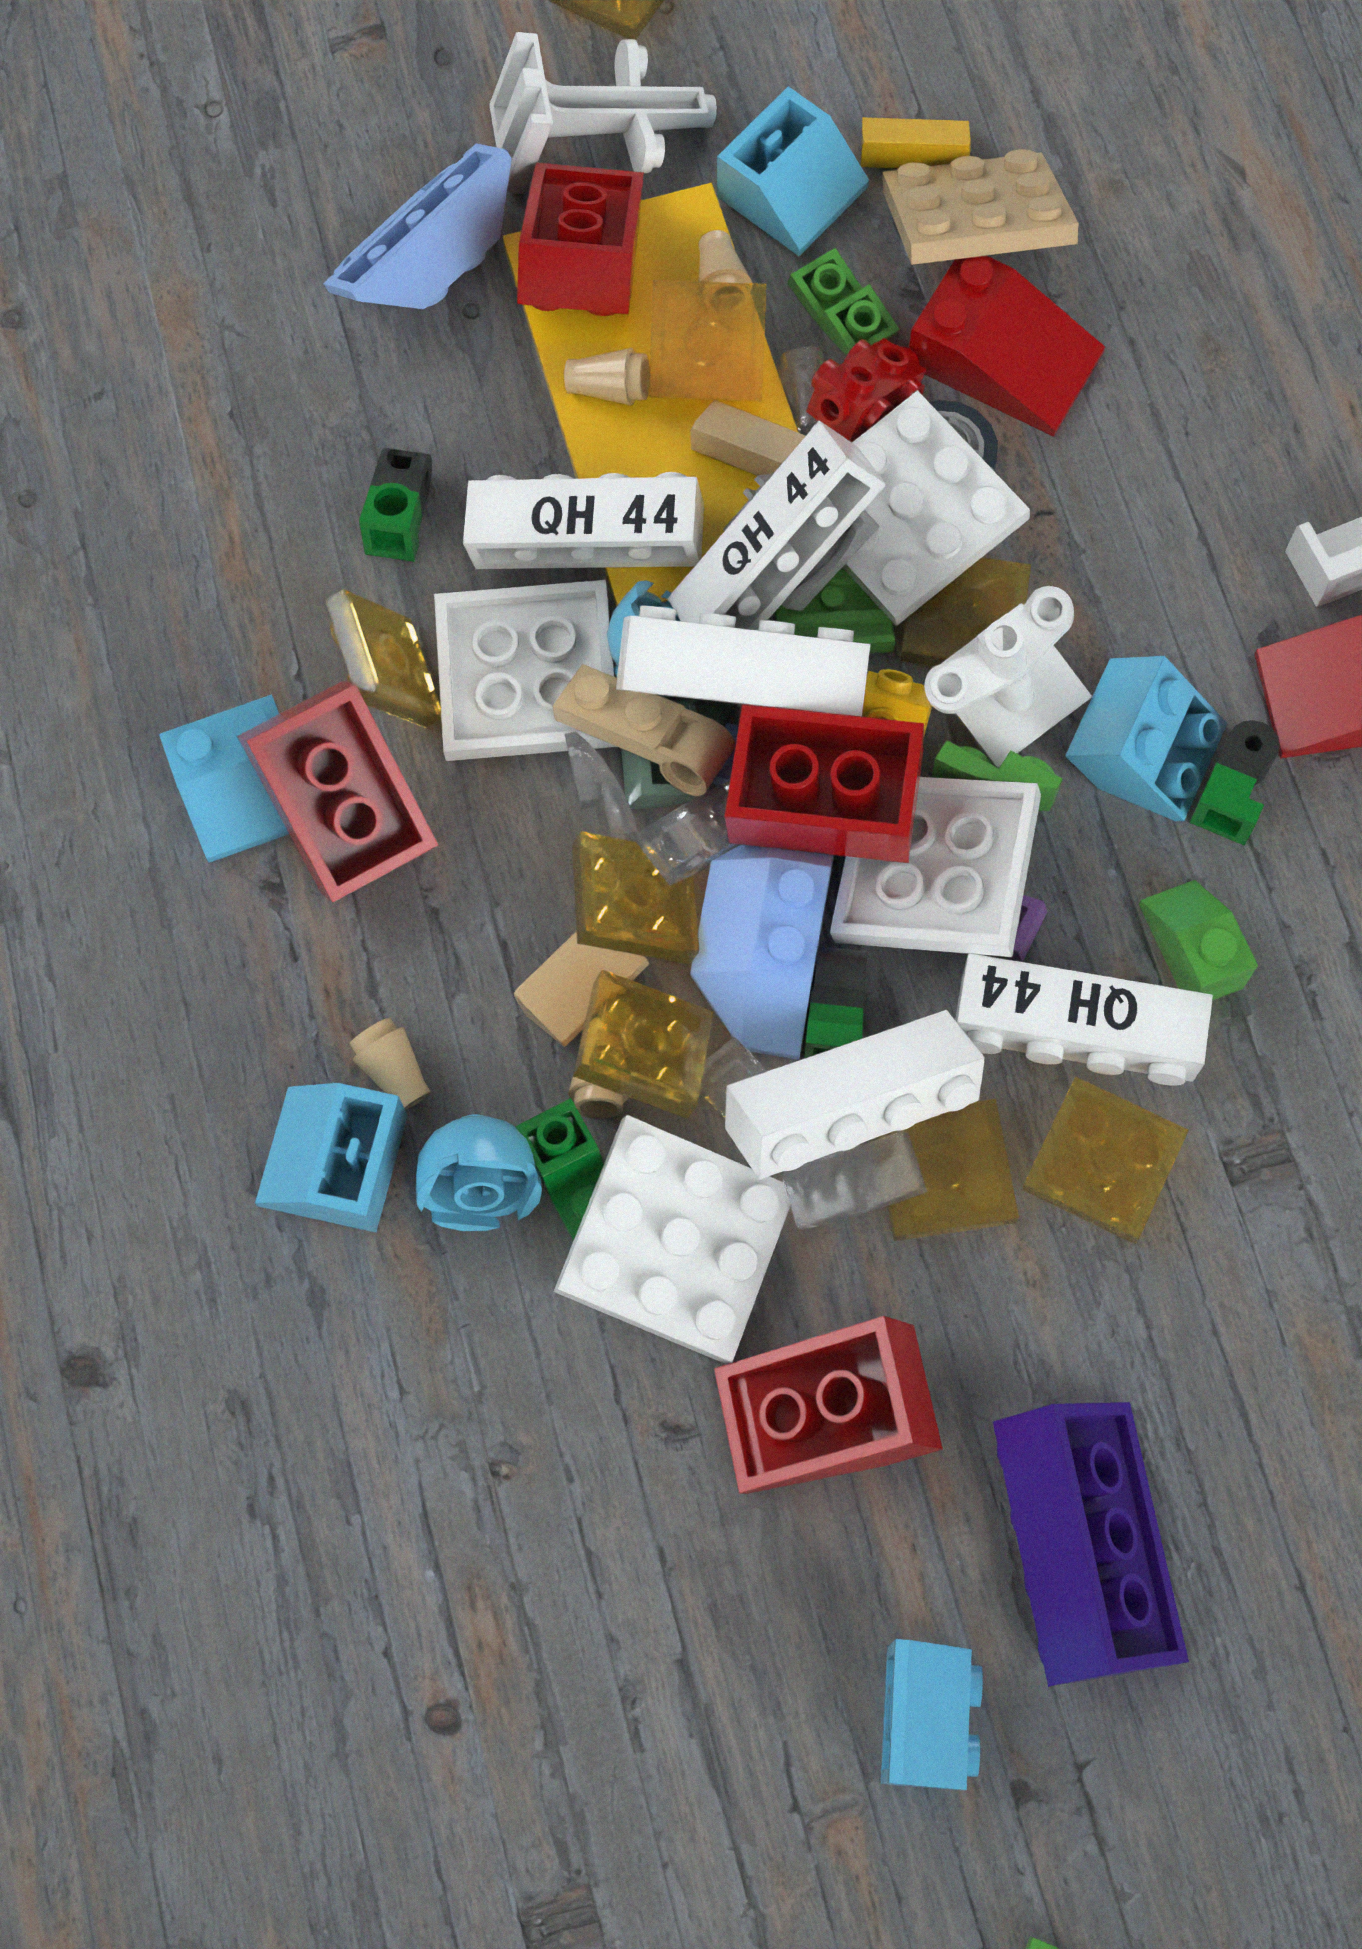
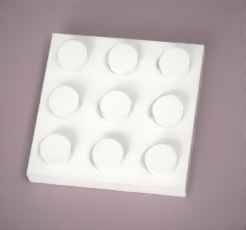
(933, 514)
(510, 659)
(960, 877)
(675, 1240)

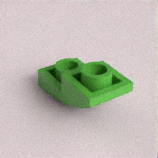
(840, 303)
(972, 764)

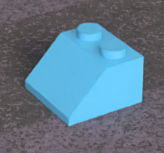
(220, 782)
(928, 1716)

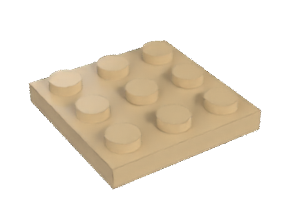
(978, 207)

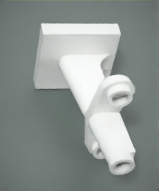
(531, 109)
(1011, 677)

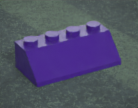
(1089, 1541)

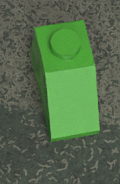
(1199, 940)

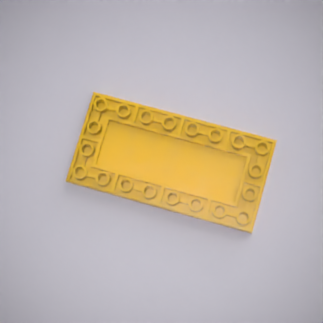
(652, 432)

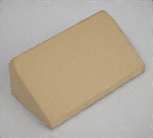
(742, 439)
(561, 988)

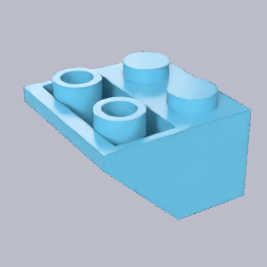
(790, 172)
(1147, 736)
(333, 1154)

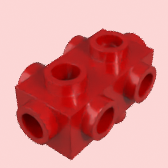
(864, 386)

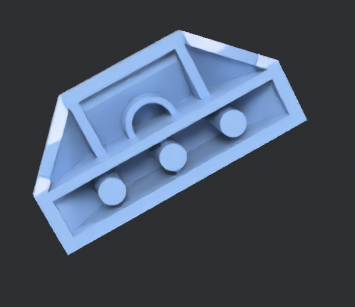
(431, 235)
(762, 943)

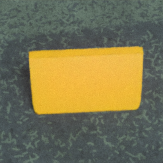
(904, 141)

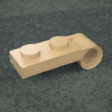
(679, 740)

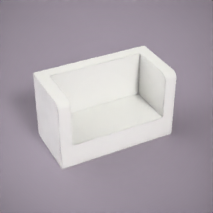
(1328, 561)

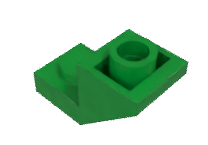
(565, 1159)

